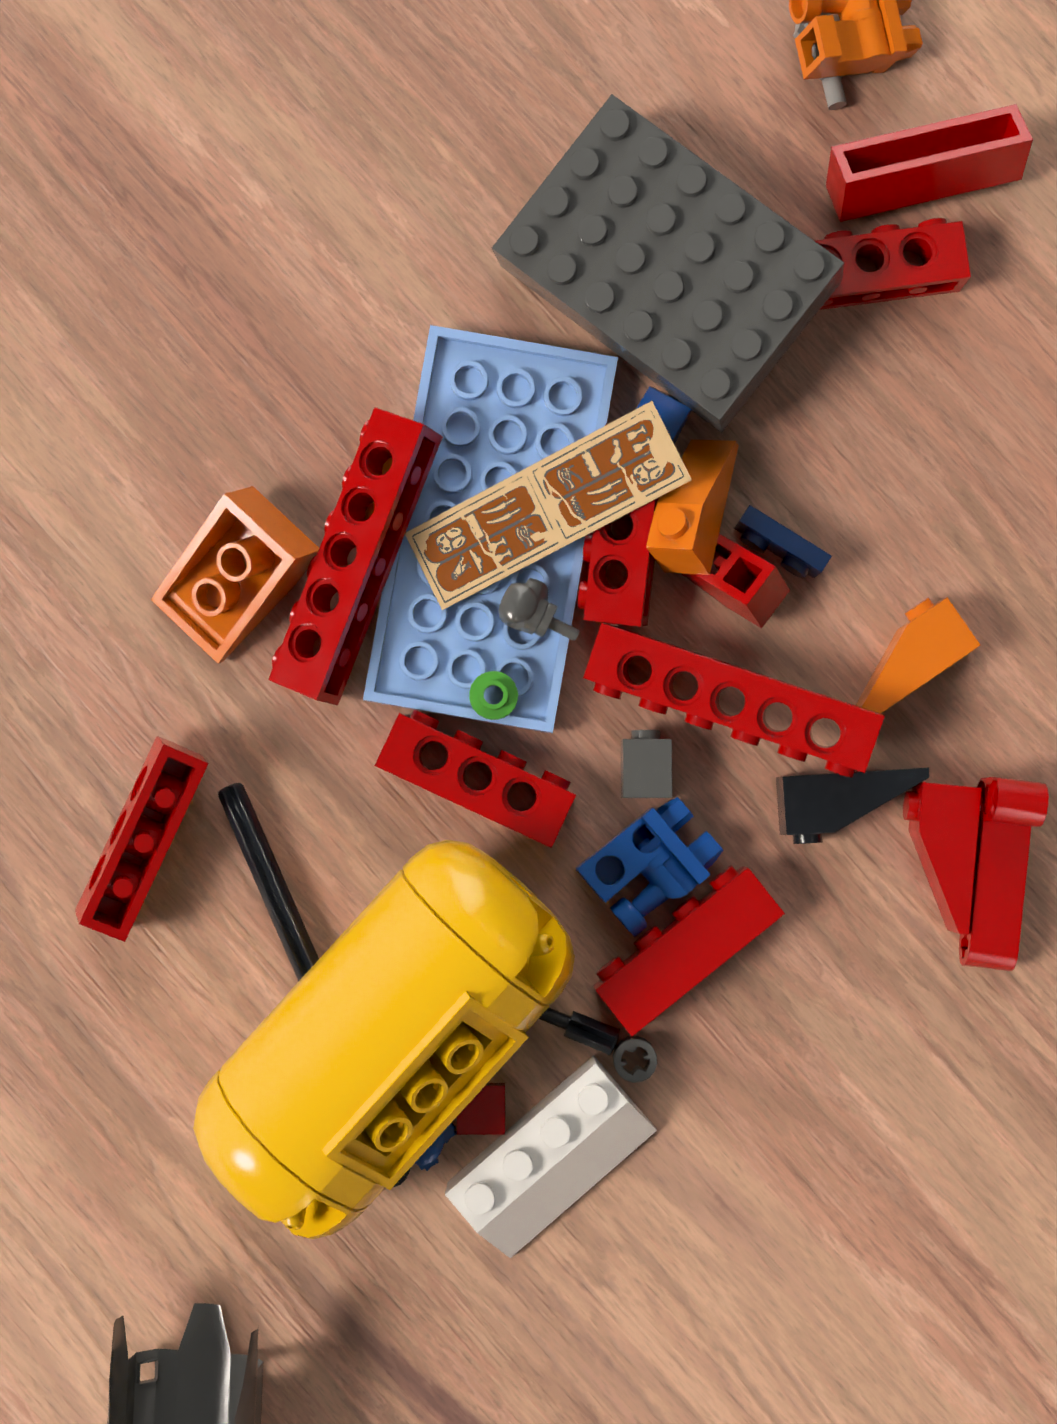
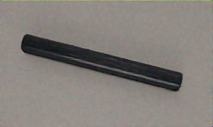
(268, 878)

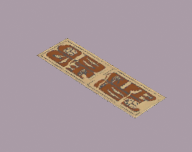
(548, 505)

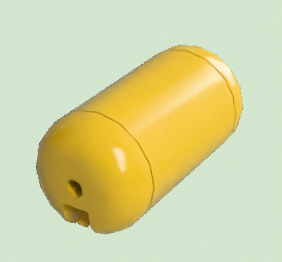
(383, 1041)

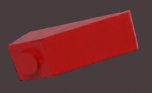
(743, 582)
(945, 837)

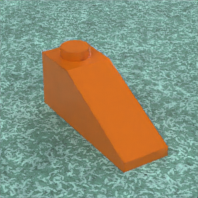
(691, 516)
(918, 653)

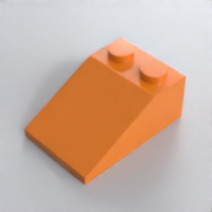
(234, 572)

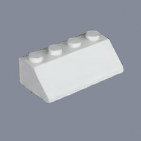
(549, 1158)

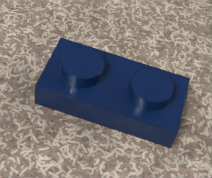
(798, 554)

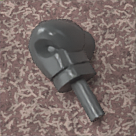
(527, 610)

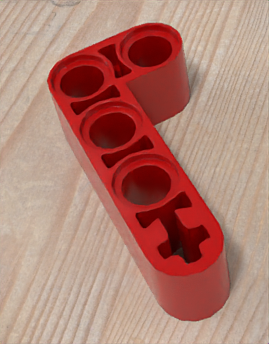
(1001, 863)

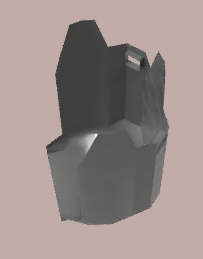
(190, 1384)

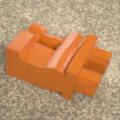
(861, 42)

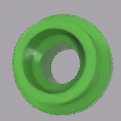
(493, 711)

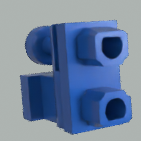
(655, 852)

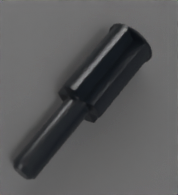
(584, 1029)

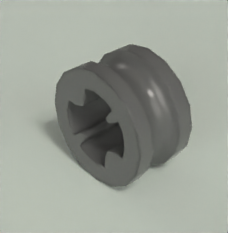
(638, 1073)

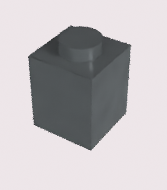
(646, 765)

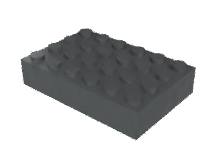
(668, 262)

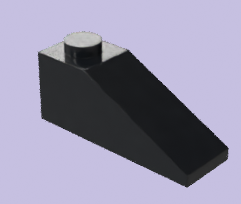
(832, 801)

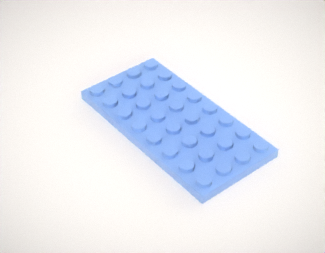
(498, 413)

